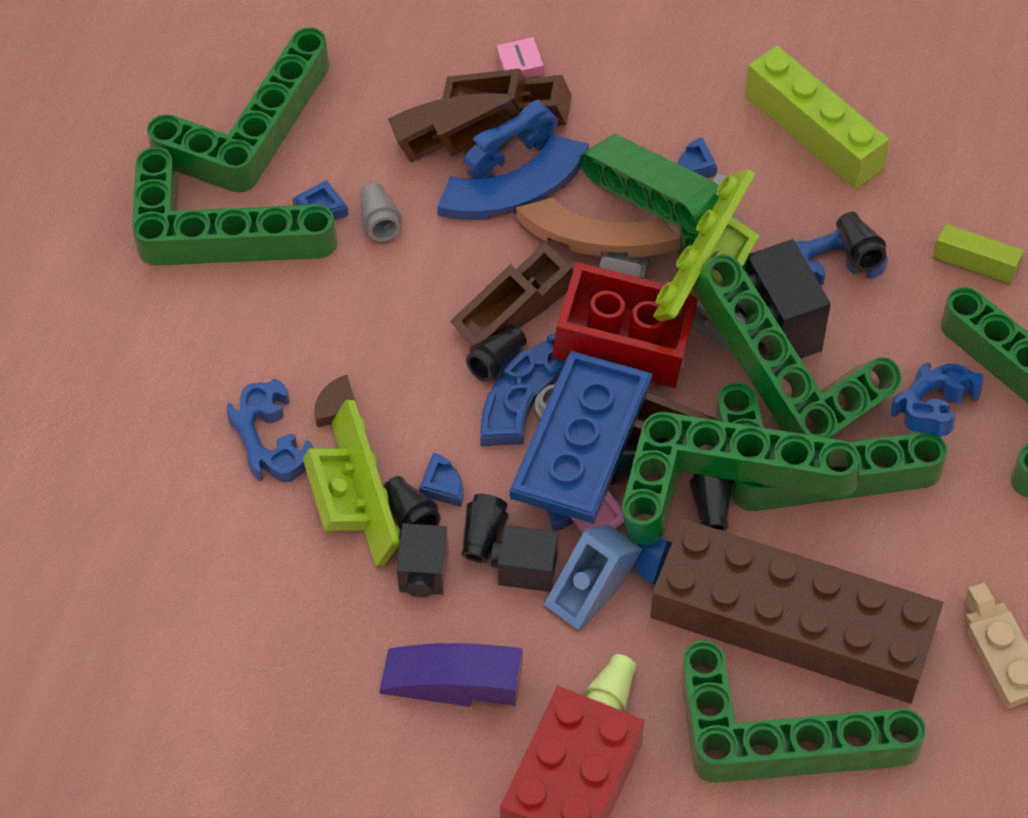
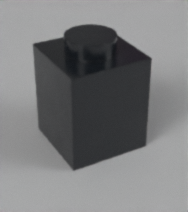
(526, 558)
(422, 559)

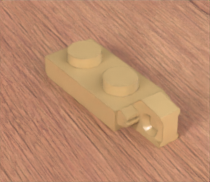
(998, 645)

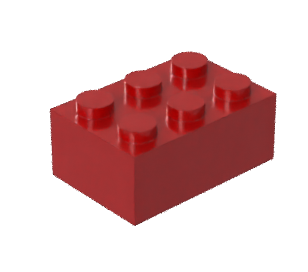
(614, 321)
(574, 760)

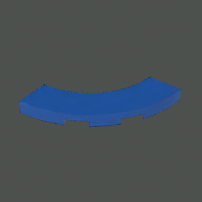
(531, 183)
(516, 392)

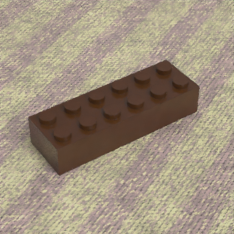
(796, 610)

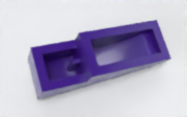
(454, 673)

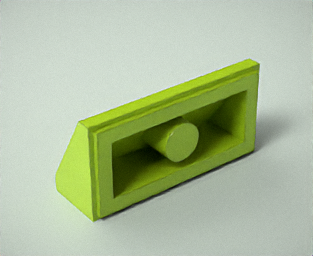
(977, 253)

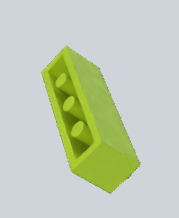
(816, 117)

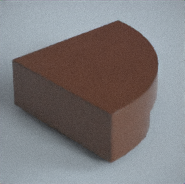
(332, 399)

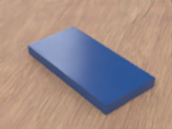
(581, 437)

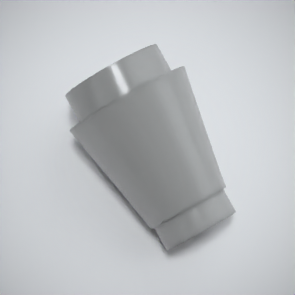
(379, 214)

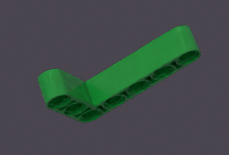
(242, 155)
(651, 183)
(223, 234)
(1000, 357)
(784, 360)
(896, 452)
(727, 462)
(783, 735)

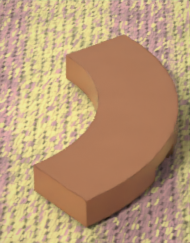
(593, 237)

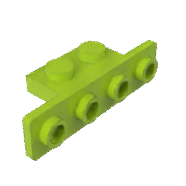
(717, 235)
(349, 486)

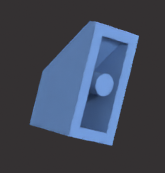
(592, 574)

